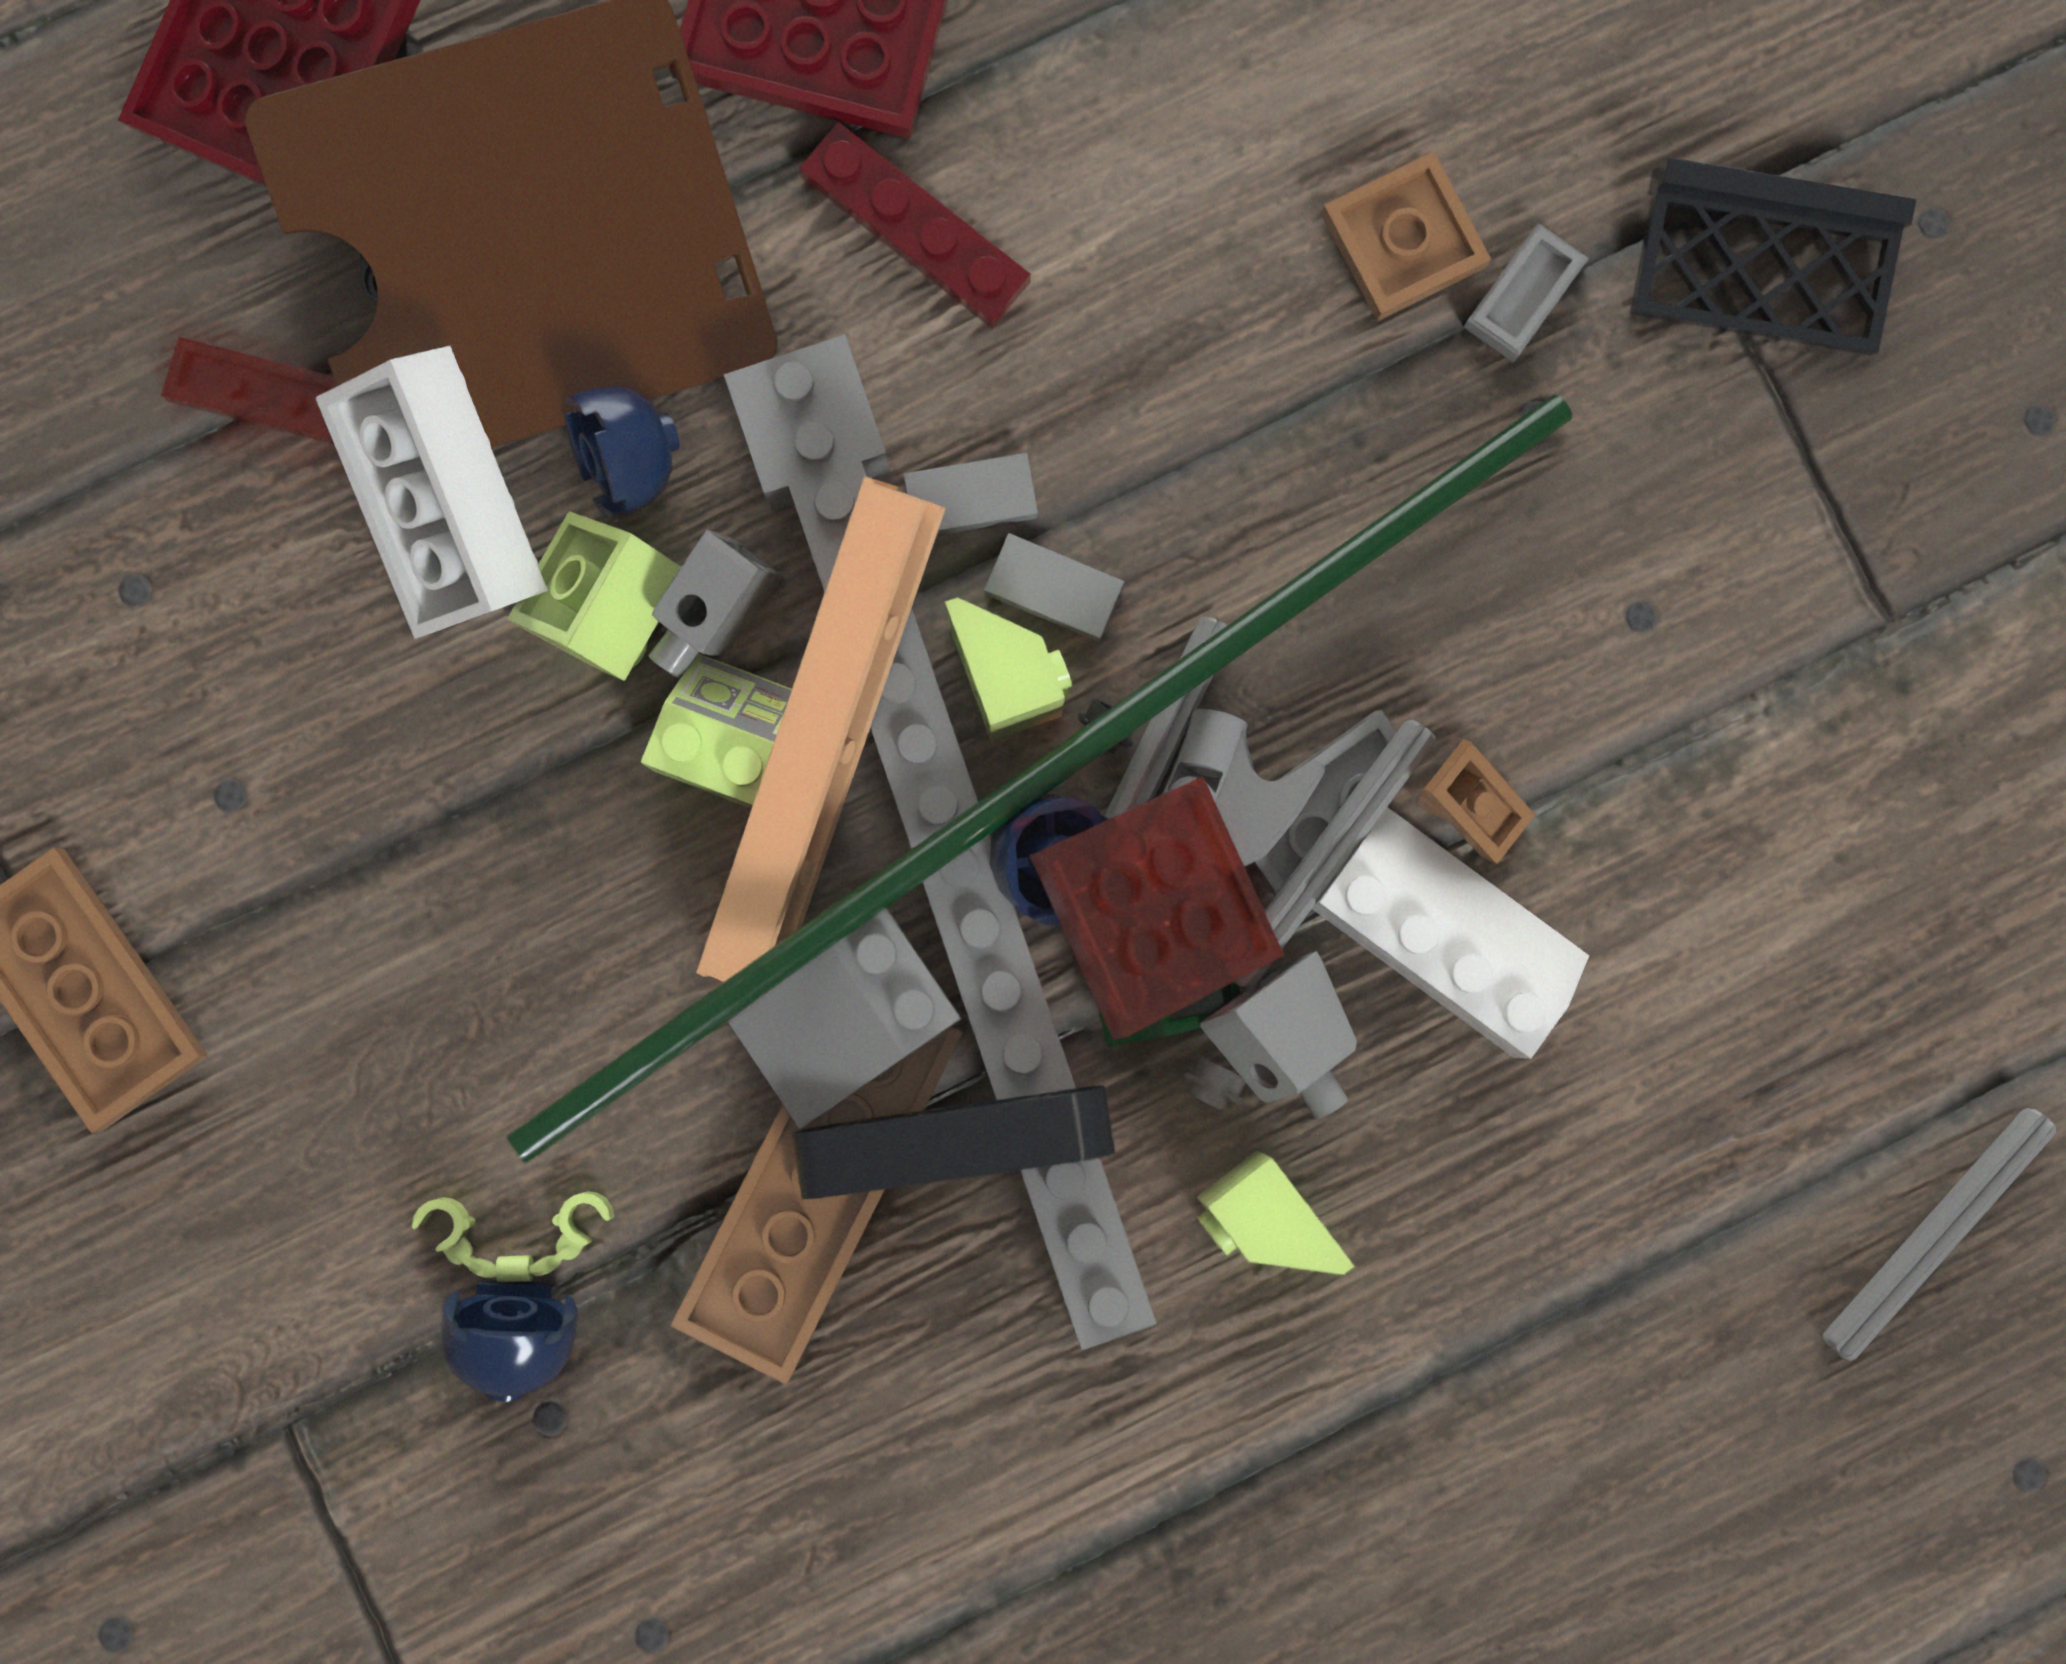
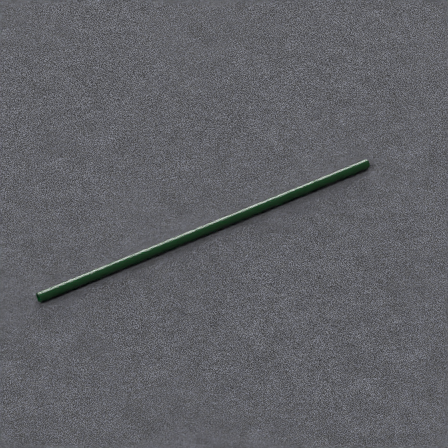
(1031, 784)

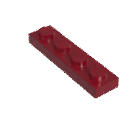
(915, 225)

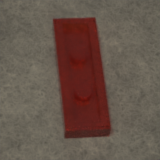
(248, 388)

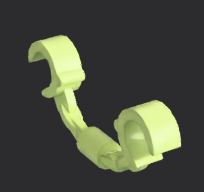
(513, 1268)

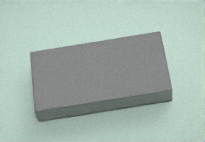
(1525, 292)
(978, 492)
(1053, 587)

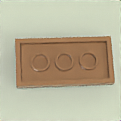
(86, 994)

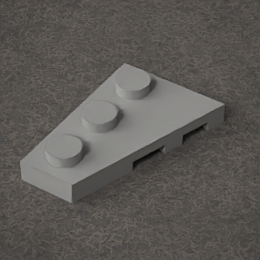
(1345, 765)

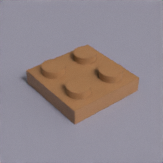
(1405, 236)

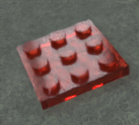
(1157, 907)

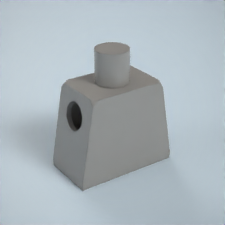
(731, 586)
(1287, 1035)

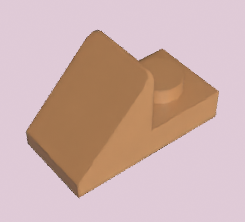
(1476, 802)

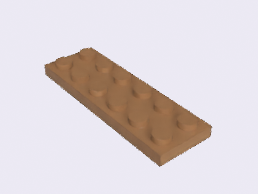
(786, 1253)

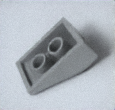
(844, 1019)

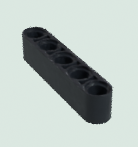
(953, 1142)

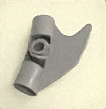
(1251, 808)

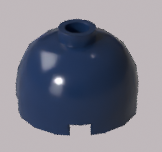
(621, 447)
(1030, 831)
(508, 1337)

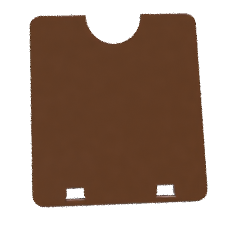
(527, 212)

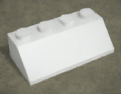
(431, 490)
(1454, 935)

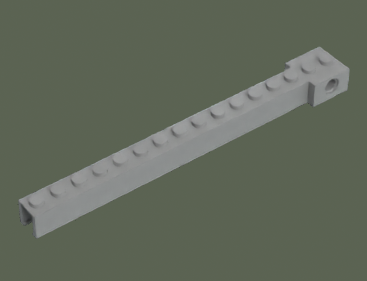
(811, 450)

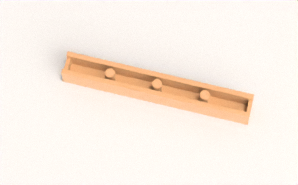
(823, 726)

